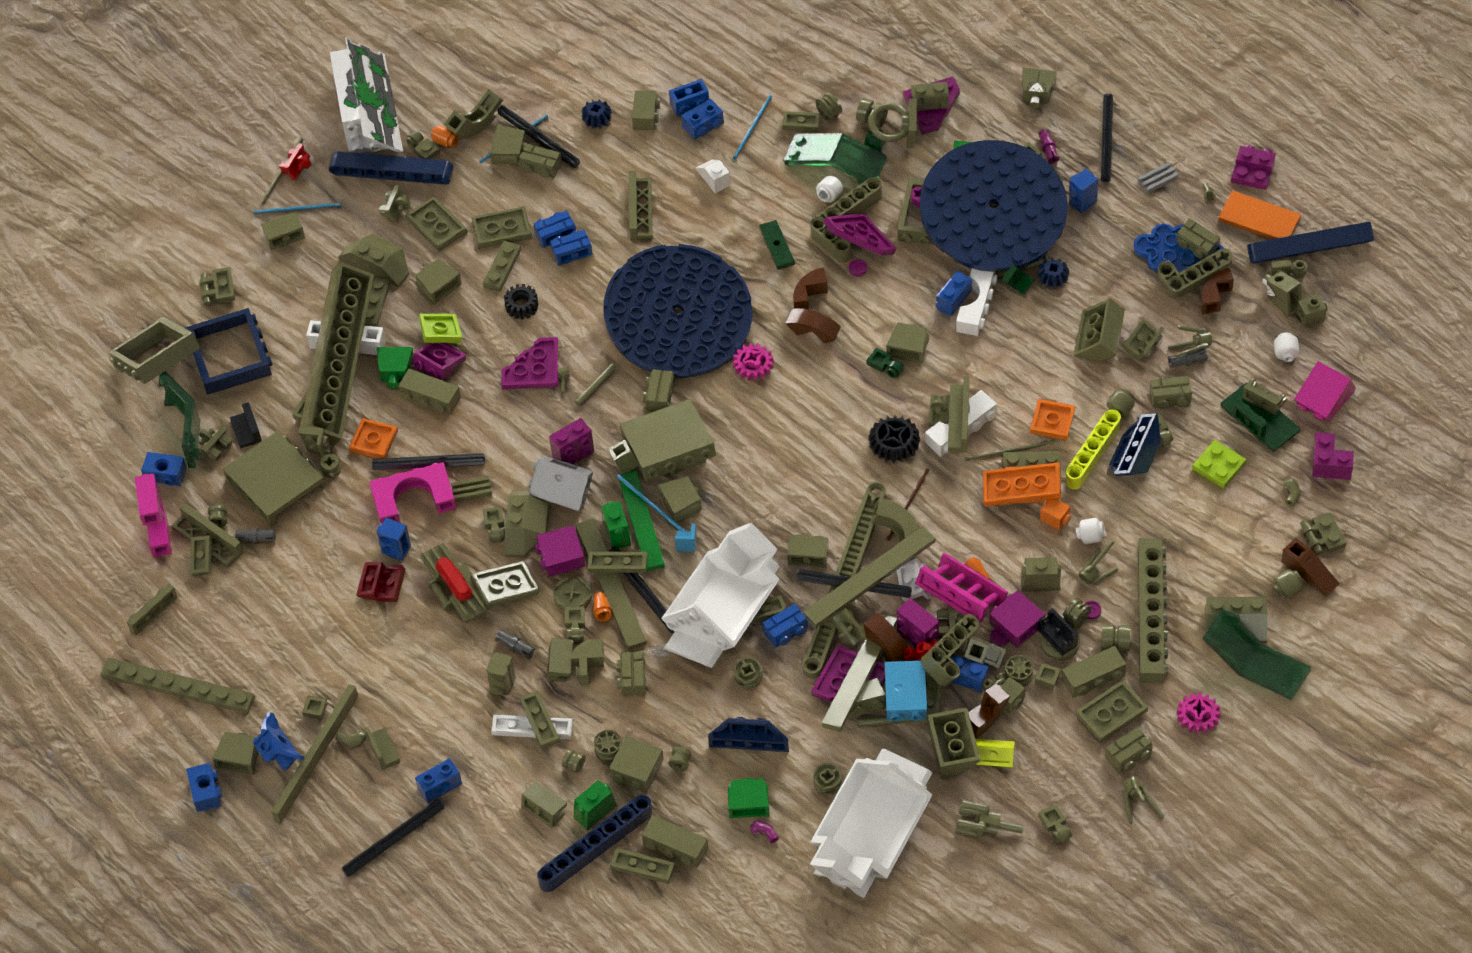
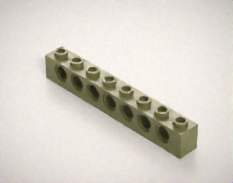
(1152, 671)

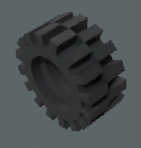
(521, 293)

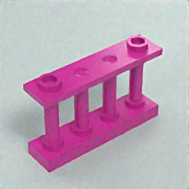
(955, 596)

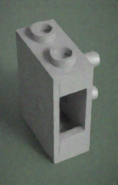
(560, 482)

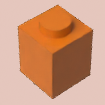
(1055, 513)

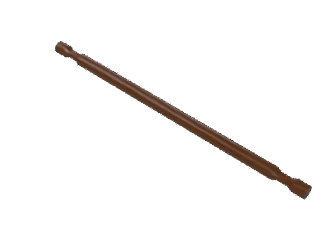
(911, 497)

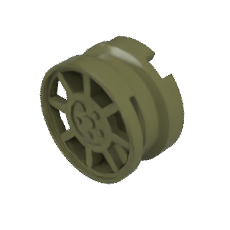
(828, 106)
(1076, 613)
(1019, 670)
(748, 672)
(607, 745)
(827, 778)

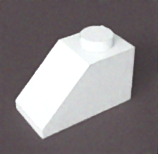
(715, 175)

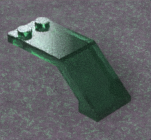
(837, 151)
(178, 397)
(1252, 659)

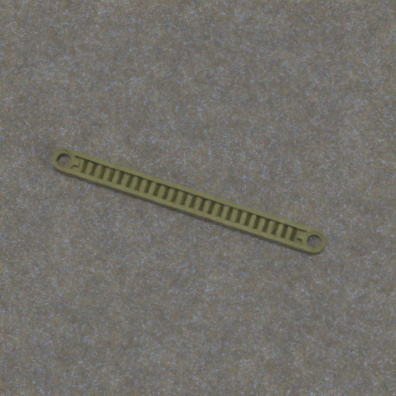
(848, 566)

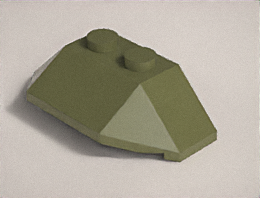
(377, 257)
(524, 521)

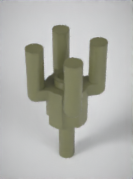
(983, 821)

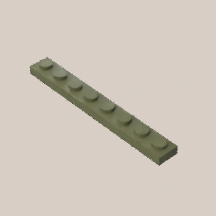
(178, 685)

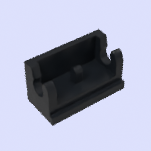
(1058, 632)

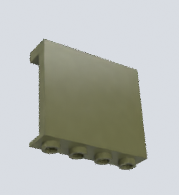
(668, 439)
(273, 476)

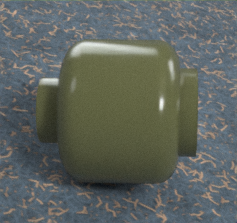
(1121, 401)
(1288, 583)

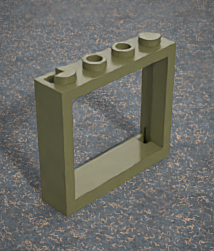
(908, 233)
(184, 345)

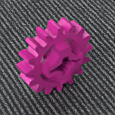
(751, 362)
(1208, 712)

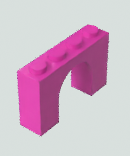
(431, 478)
(153, 514)

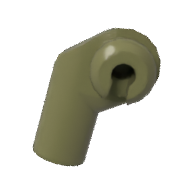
(1292, 486)
(999, 680)
(352, 740)

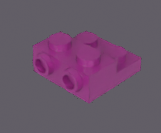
(1253, 167)
(438, 359)

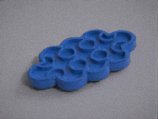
(1162, 247)

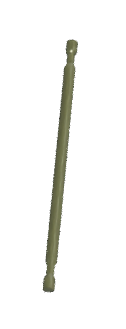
(277, 178)
(1009, 450)

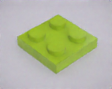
(440, 328)
(1219, 464)

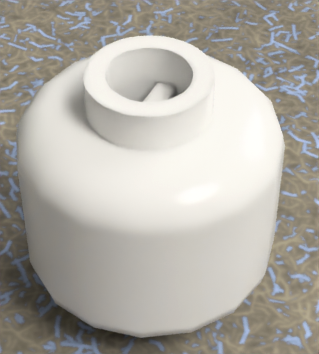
(829, 189)
(1286, 347)
(1091, 530)

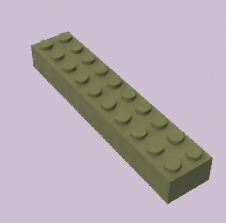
(337, 351)

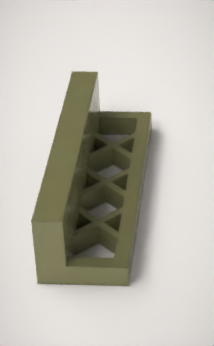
(634, 205)
(958, 417)
(202, 524)

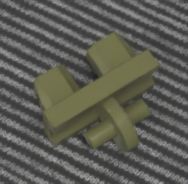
(396, 203)
(939, 409)
(209, 449)
(947, 615)
(848, 627)

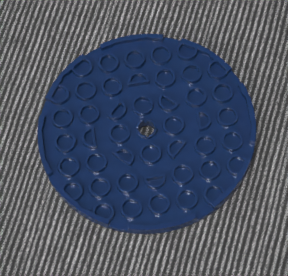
(987, 238)
(684, 276)

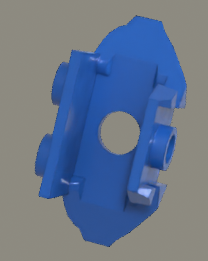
(274, 744)

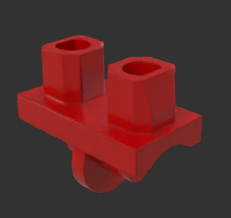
(297, 161)
(916, 654)

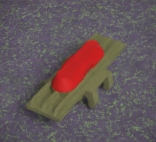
(457, 578)

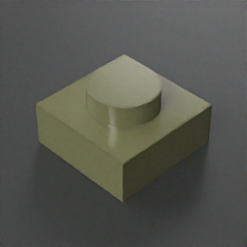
(1047, 675)
(314, 707)

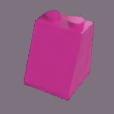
(1324, 392)

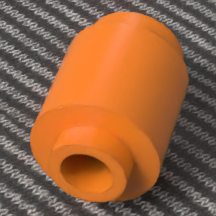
(444, 136)

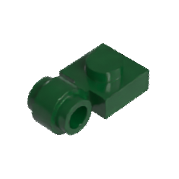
(880, 360)

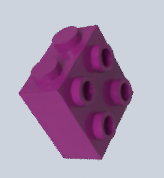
(572, 442)
(559, 551)
(1016, 618)
(916, 623)

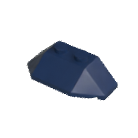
(1137, 447)
(748, 735)

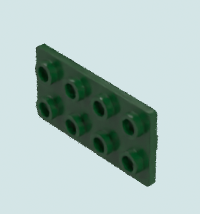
(1267, 427)

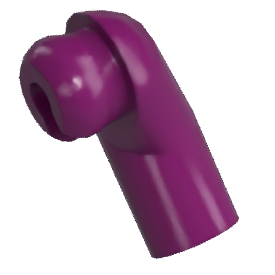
(766, 828)

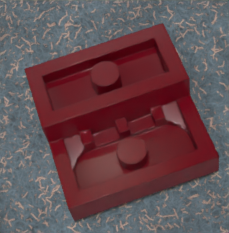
(380, 582)

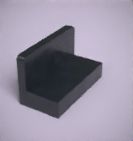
(246, 427)

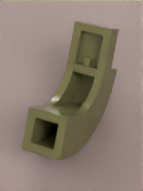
(477, 119)
(894, 517)

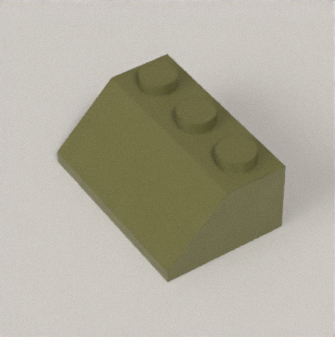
(1099, 331)
(1250, 609)
(953, 742)

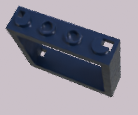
(236, 376)

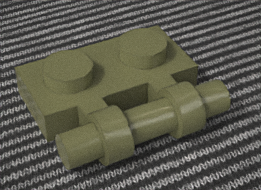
(222, 283)
(1328, 531)

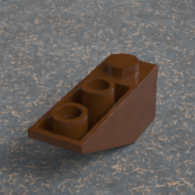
(1310, 568)

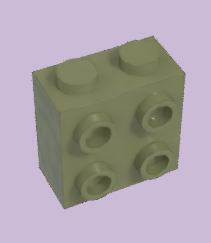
(636, 763)

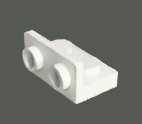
(907, 576)

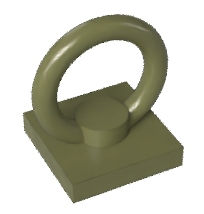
(908, 122)

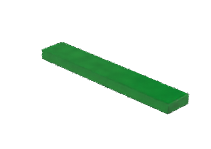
(642, 522)

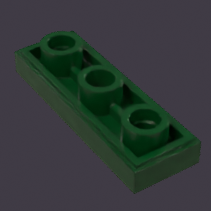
(776, 244)

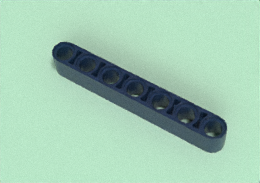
(391, 168)
(1310, 242)
(589, 851)

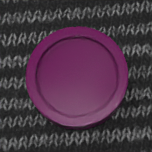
(857, 268)
(1095, 609)
(997, 638)

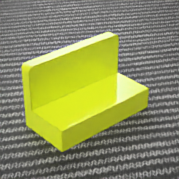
(995, 752)

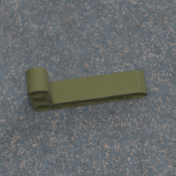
(852, 203)

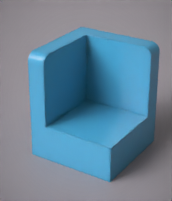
(686, 540)

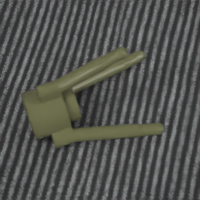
(1200, 340)
(1089, 573)
(1136, 789)

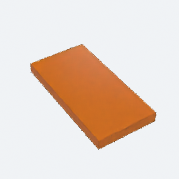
(1258, 216)
(1022, 484)

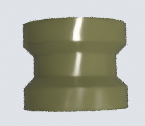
(334, 468)
(217, 515)
(679, 758)
(573, 760)

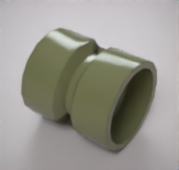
(864, 110)
(1115, 637)

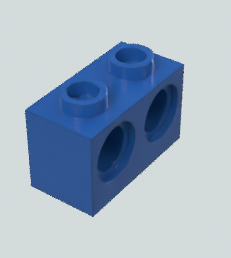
(393, 539)

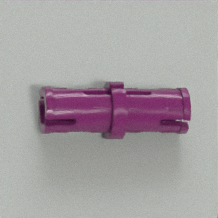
(1048, 146)

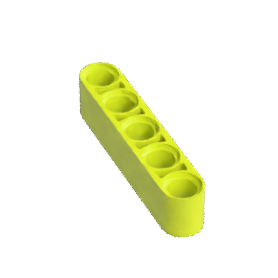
(1109, 427)

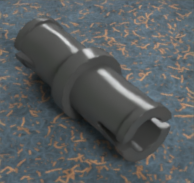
(1188, 359)
(255, 535)
(515, 644)

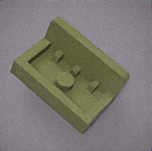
(1142, 339)

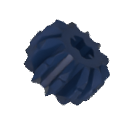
(596, 114)
(1053, 273)

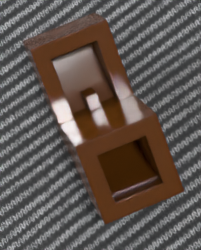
(1219, 282)
(811, 284)
(807, 321)
(887, 637)
(989, 710)

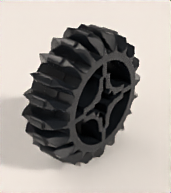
(892, 445)

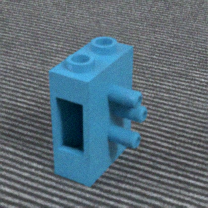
(905, 691)

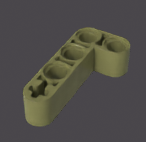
(1196, 270)
(938, 660)

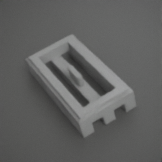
(1156, 175)

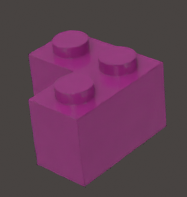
(1331, 462)

